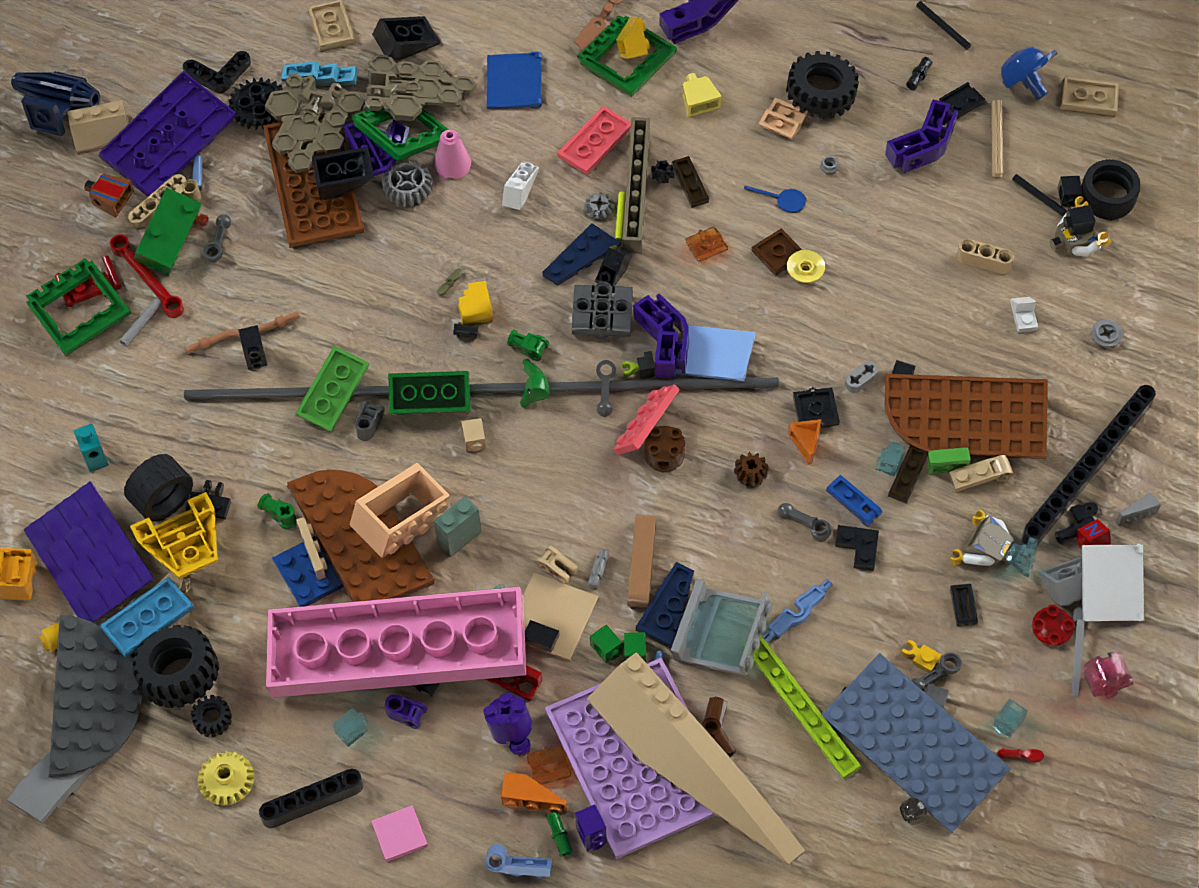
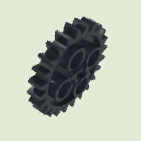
(250, 103)

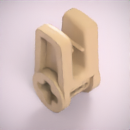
(552, 559)

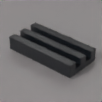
(965, 620)

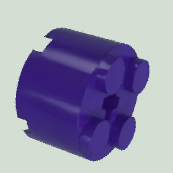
(508, 719)

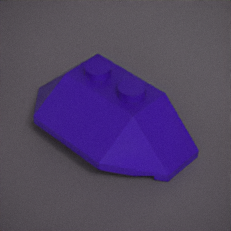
(380, 159)

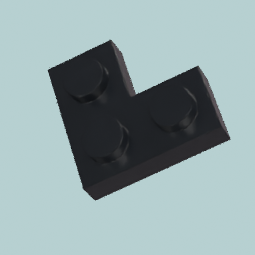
(863, 541)

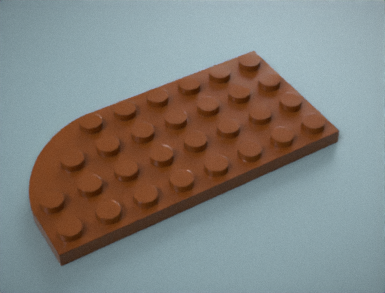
(969, 412)
(328, 504)

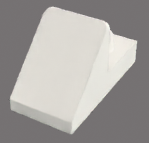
(1024, 314)

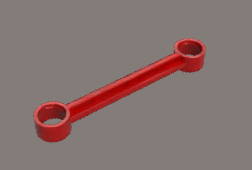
(147, 276)

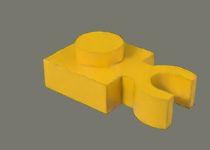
(923, 658)

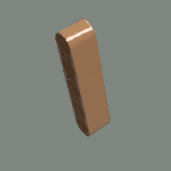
(641, 561)

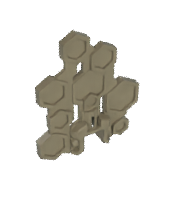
(392, 94)
(305, 127)

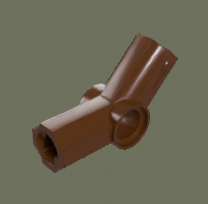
(714, 718)

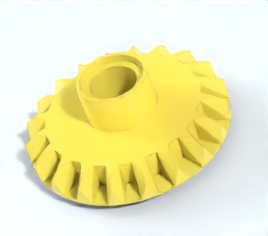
(227, 790)

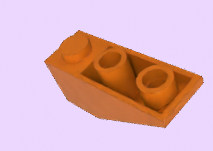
(525, 792)

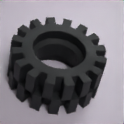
(211, 704)

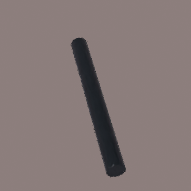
(941, 23)
(1040, 195)

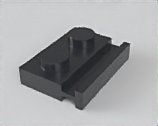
(963, 99)

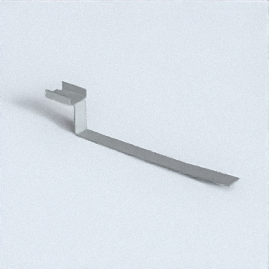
(1077, 618)

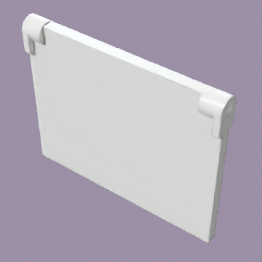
(1112, 582)

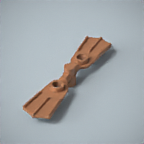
(590, 31)

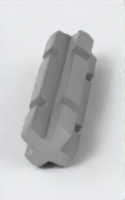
(598, 569)

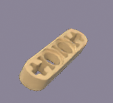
(154, 199)

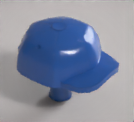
(1023, 67)

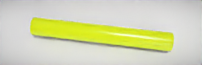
(620, 216)

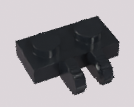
(220, 504)

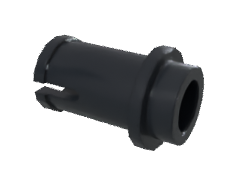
(465, 330)

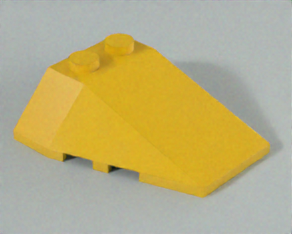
(184, 541)

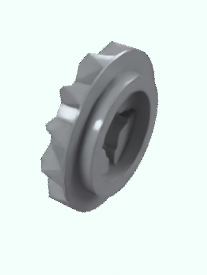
(605, 210)
(1110, 328)

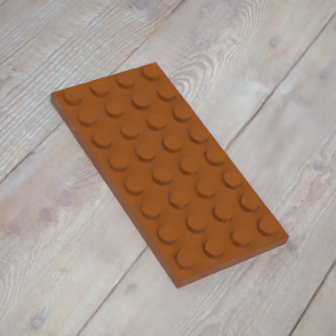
(304, 215)

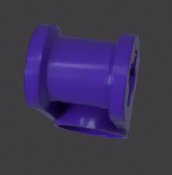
(408, 713)

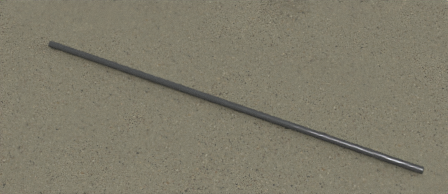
(496, 388)

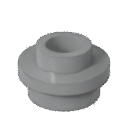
(829, 165)

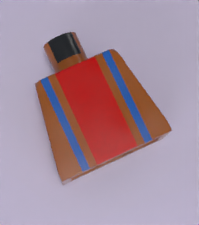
(109, 193)

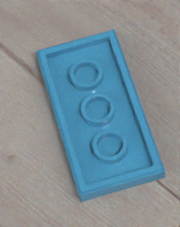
(149, 613)

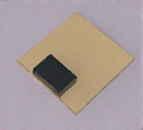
(555, 615)

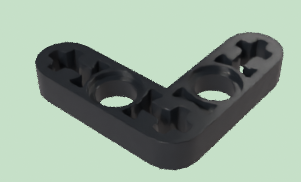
(221, 76)

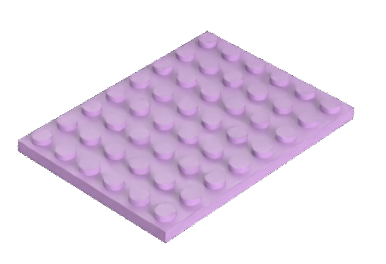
(630, 797)

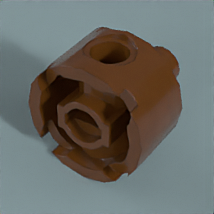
(665, 448)

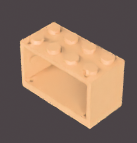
(411, 481)

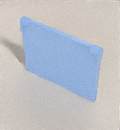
(718, 353)

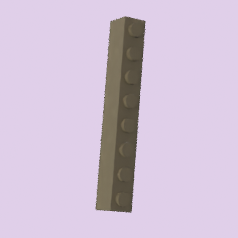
(636, 185)

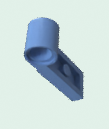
(517, 865)

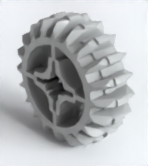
(407, 189)

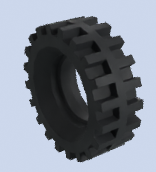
(822, 101)

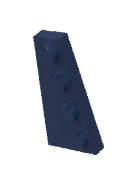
(580, 254)
(667, 607)

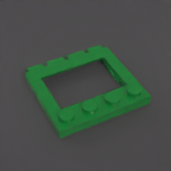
(641, 74)
(366, 120)
(85, 331)

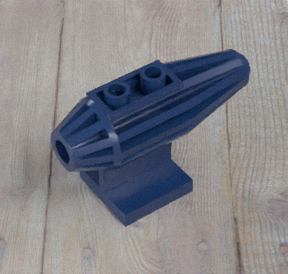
(52, 97)

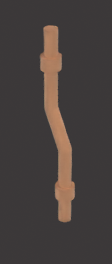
(204, 343)

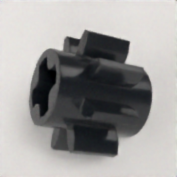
(662, 172)

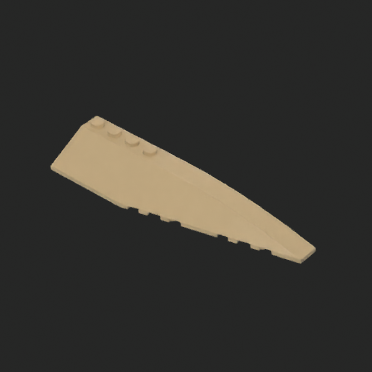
(681, 750)

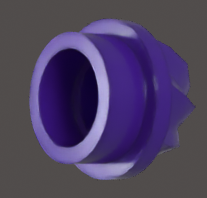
(520, 748)

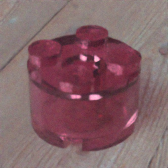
(1107, 675)

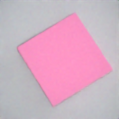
(399, 833)

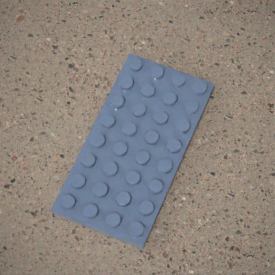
(916, 742)

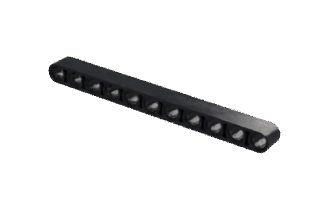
(1093, 457)

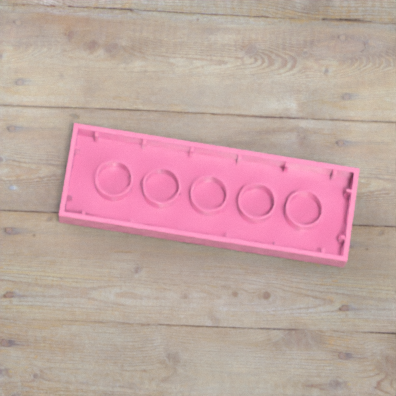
(396, 642)

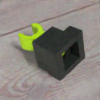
(644, 365)

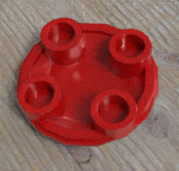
(1052, 626)

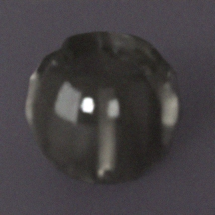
(913, 811)

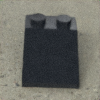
(404, 36)
(342, 172)

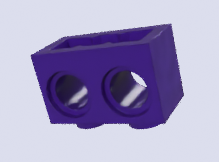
(591, 828)

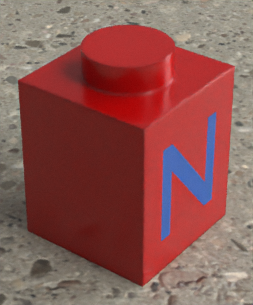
(1093, 534)

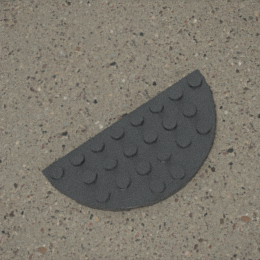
(93, 698)

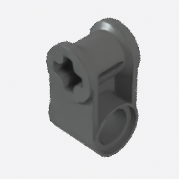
(368, 417)

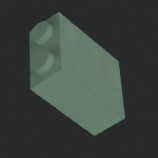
(457, 526)

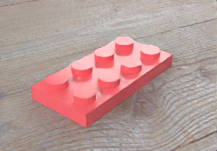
(594, 140)
(647, 417)

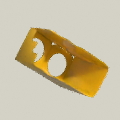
(475, 304)

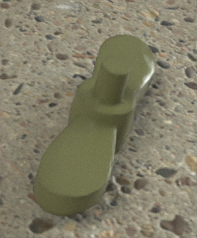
(449, 282)

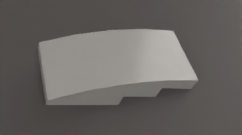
(41, 794)

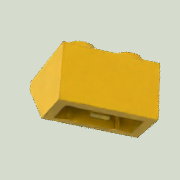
(631, 40)

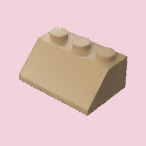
(97, 125)

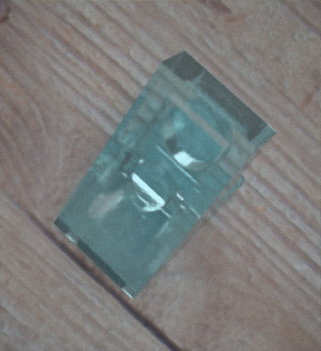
(1023, 556)

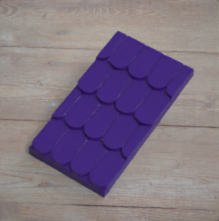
(167, 134)
(88, 554)

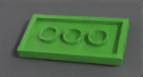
(332, 389)

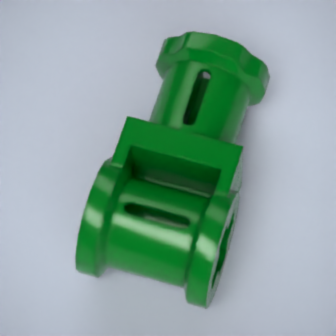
(530, 345)
(280, 511)

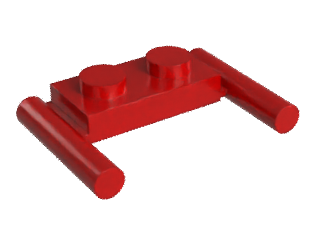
(88, 288)

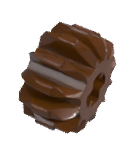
(749, 462)

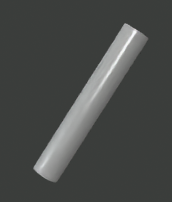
(140, 322)

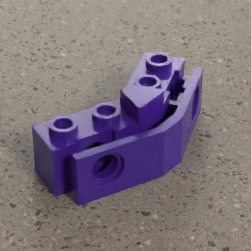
(693, 18)
(923, 143)
(658, 320)

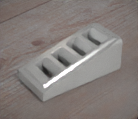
(1140, 509)

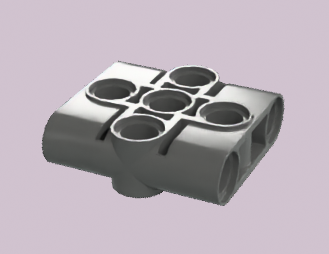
(621, 302)

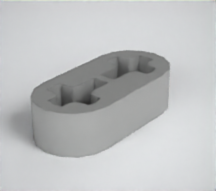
(859, 373)

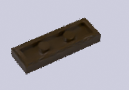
(690, 181)
(908, 474)

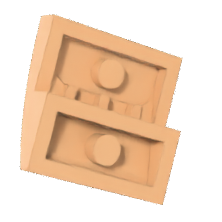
(783, 118)

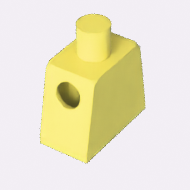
(700, 95)

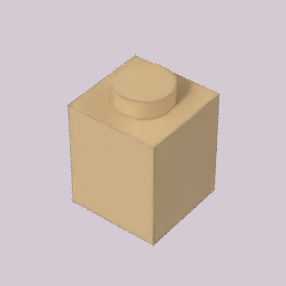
(473, 435)

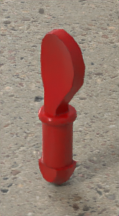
(1030, 755)

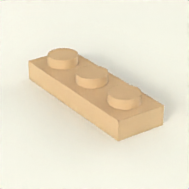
(312, 548)

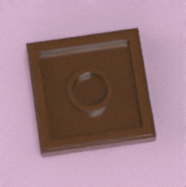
(775, 251)

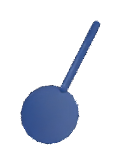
(788, 200)

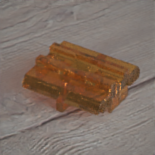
(711, 236)
(546, 756)

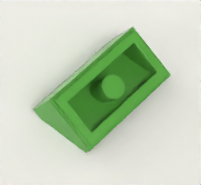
(947, 460)

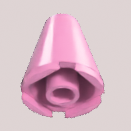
(451, 156)

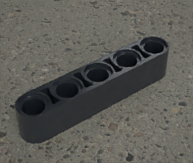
(305, 807)

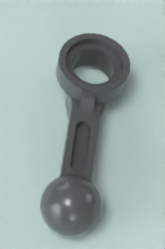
(223, 222)
(605, 408)
(787, 511)
(941, 671)

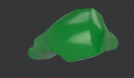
(536, 385)

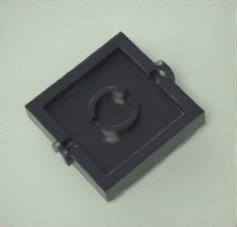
(816, 405)

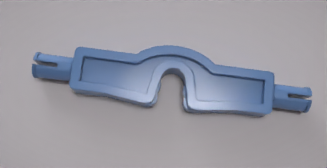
(805, 604)

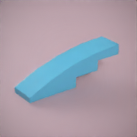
(324, 74)

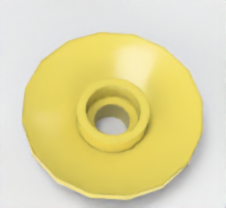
(806, 260)

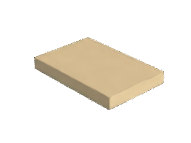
(331, 25)
(1090, 96)

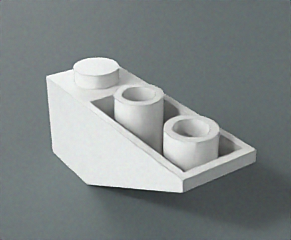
(519, 185)

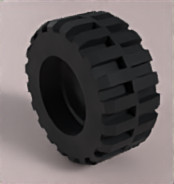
(184, 685)

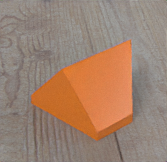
(805, 437)

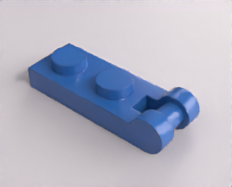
(854, 500)

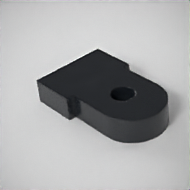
(1080, 511)

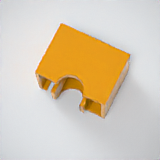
(16, 573)

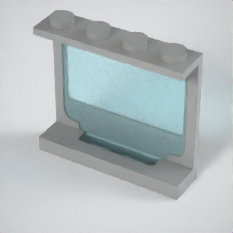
(720, 629)

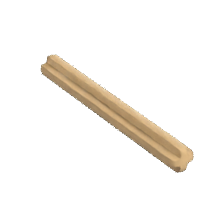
(997, 139)

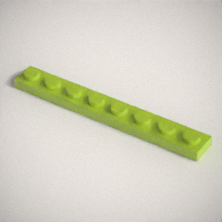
(805, 711)

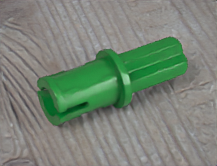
(559, 834)

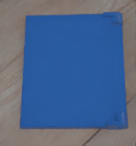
(514, 80)

